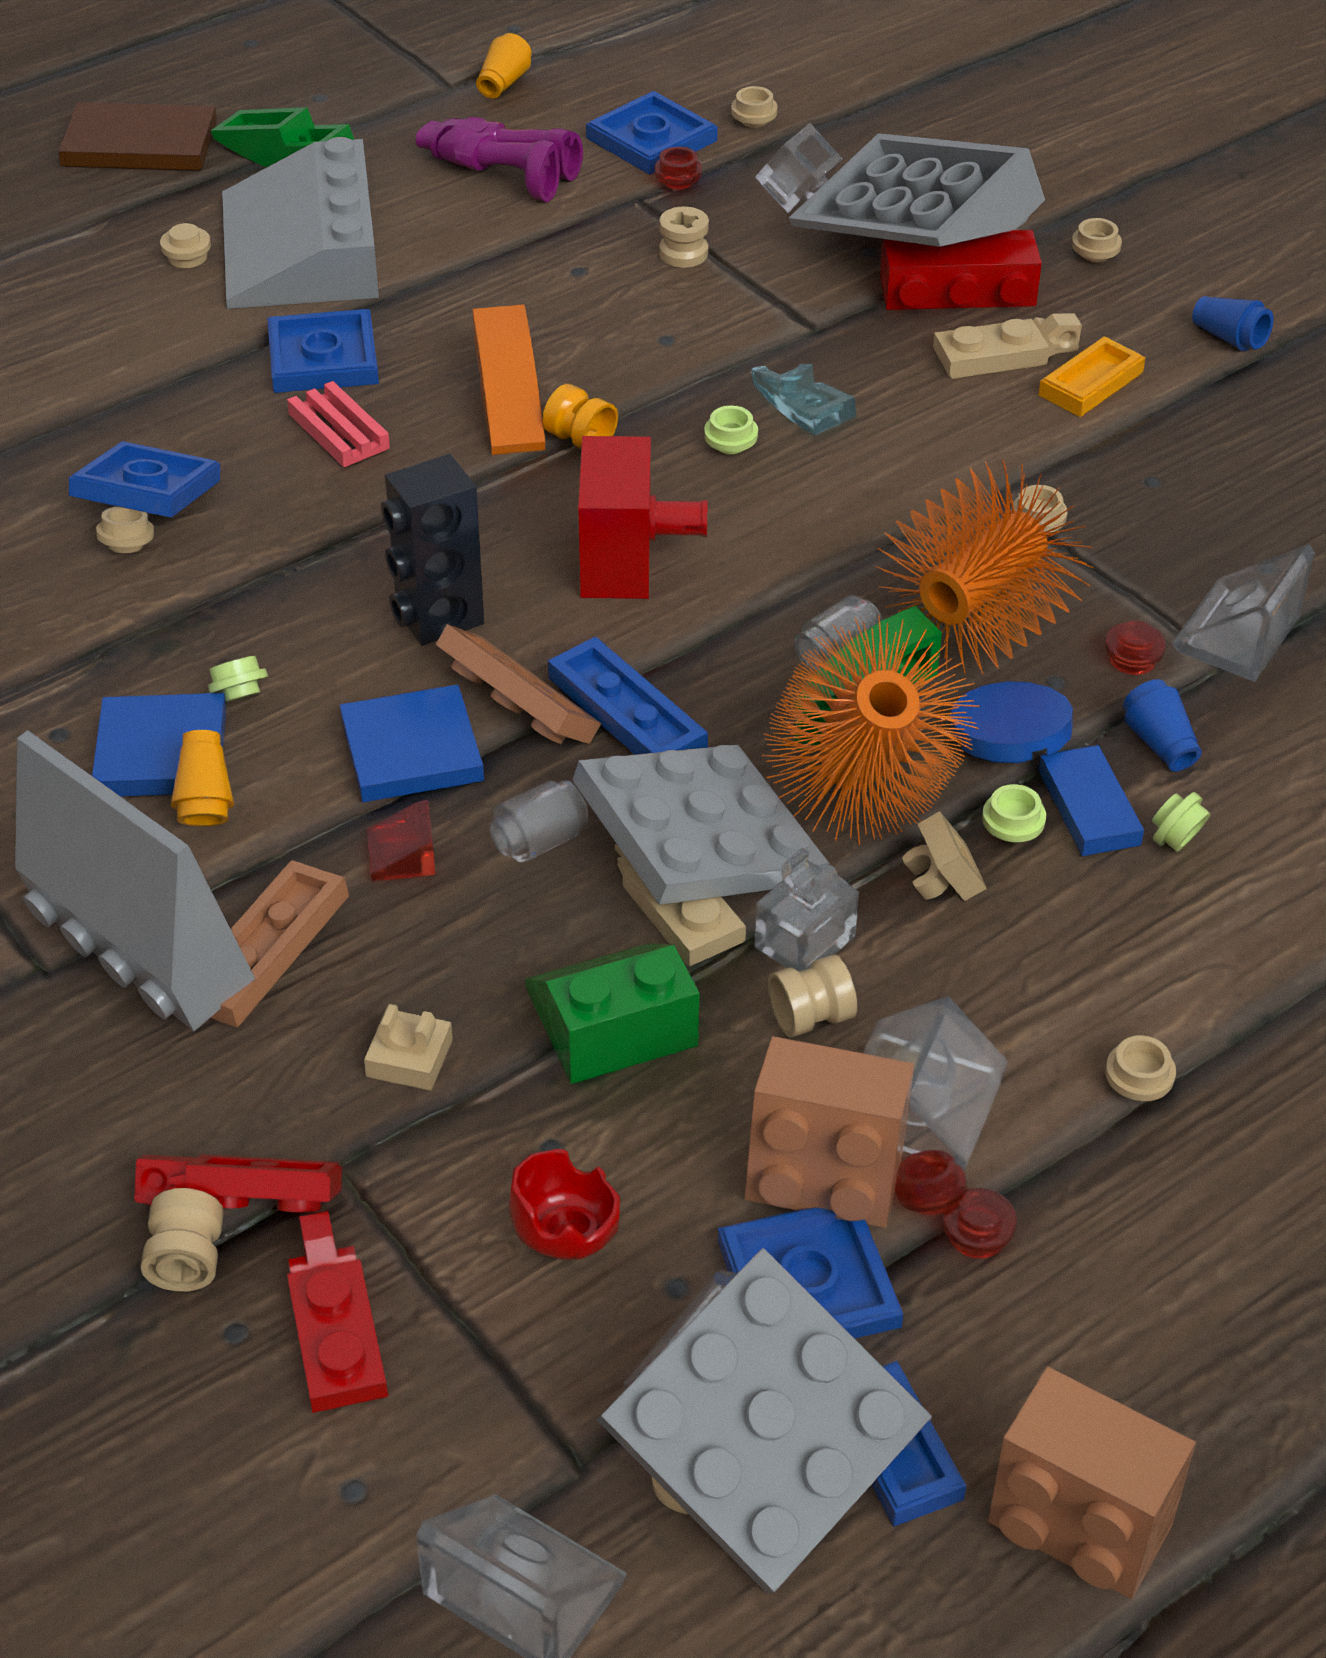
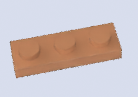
(517, 687)
(279, 929)

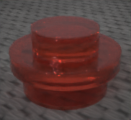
(678, 167)
(1134, 647)
(930, 1182)
(980, 1223)

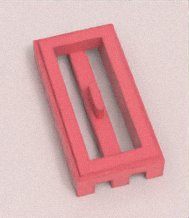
(347, 422)

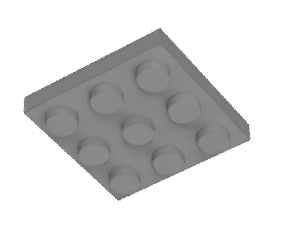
(694, 821)
(764, 1420)

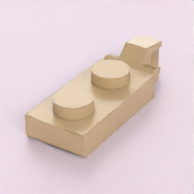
(1006, 345)
(694, 927)

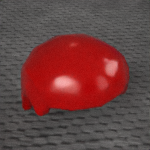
(562, 1208)

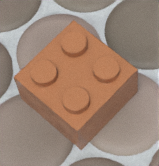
(828, 1130)
(1089, 1482)

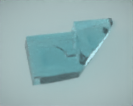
(803, 401)

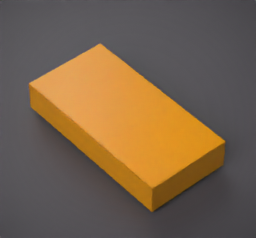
(1091, 376)

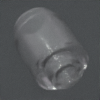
(840, 615)
(538, 820)

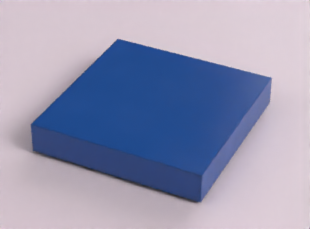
(647, 127)
(322, 349)
(145, 479)
(143, 738)
(411, 743)
(828, 1258)

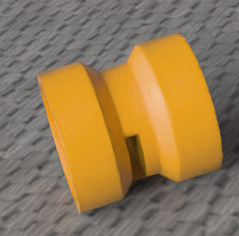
(574, 415)

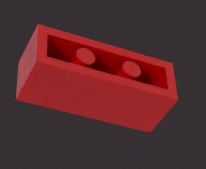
(965, 274)

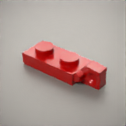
(235, 1179)
(334, 1321)

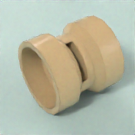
(812, 995)
(181, 1246)

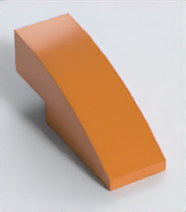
(508, 379)

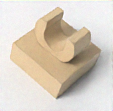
(947, 859)
(408, 1048)

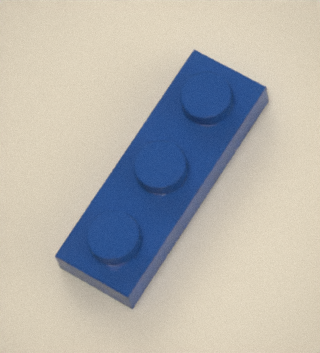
(624, 700)

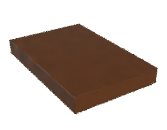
(138, 136)

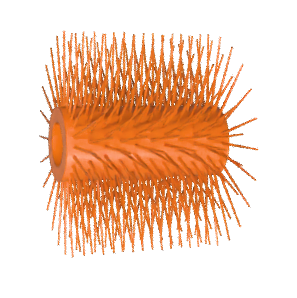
(985, 566)
(869, 731)

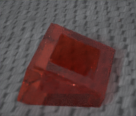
(402, 844)

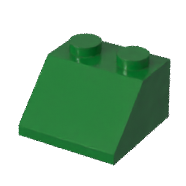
(618, 1010)

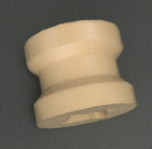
(683, 237)

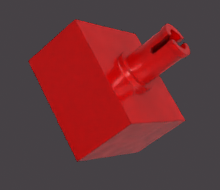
(623, 517)

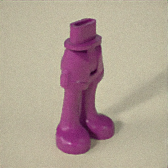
(480, 143)

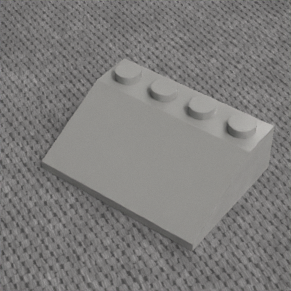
(926, 191)
(301, 230)
(121, 888)

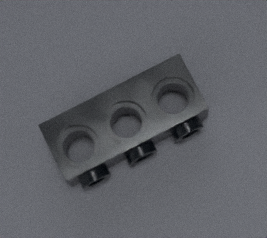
(433, 548)

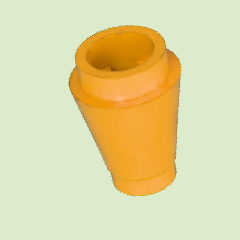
(504, 64)
(202, 781)

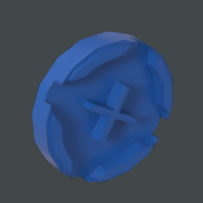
(1014, 721)

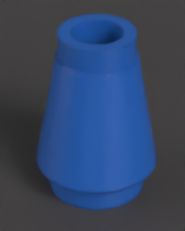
(1235, 321)
(1162, 723)

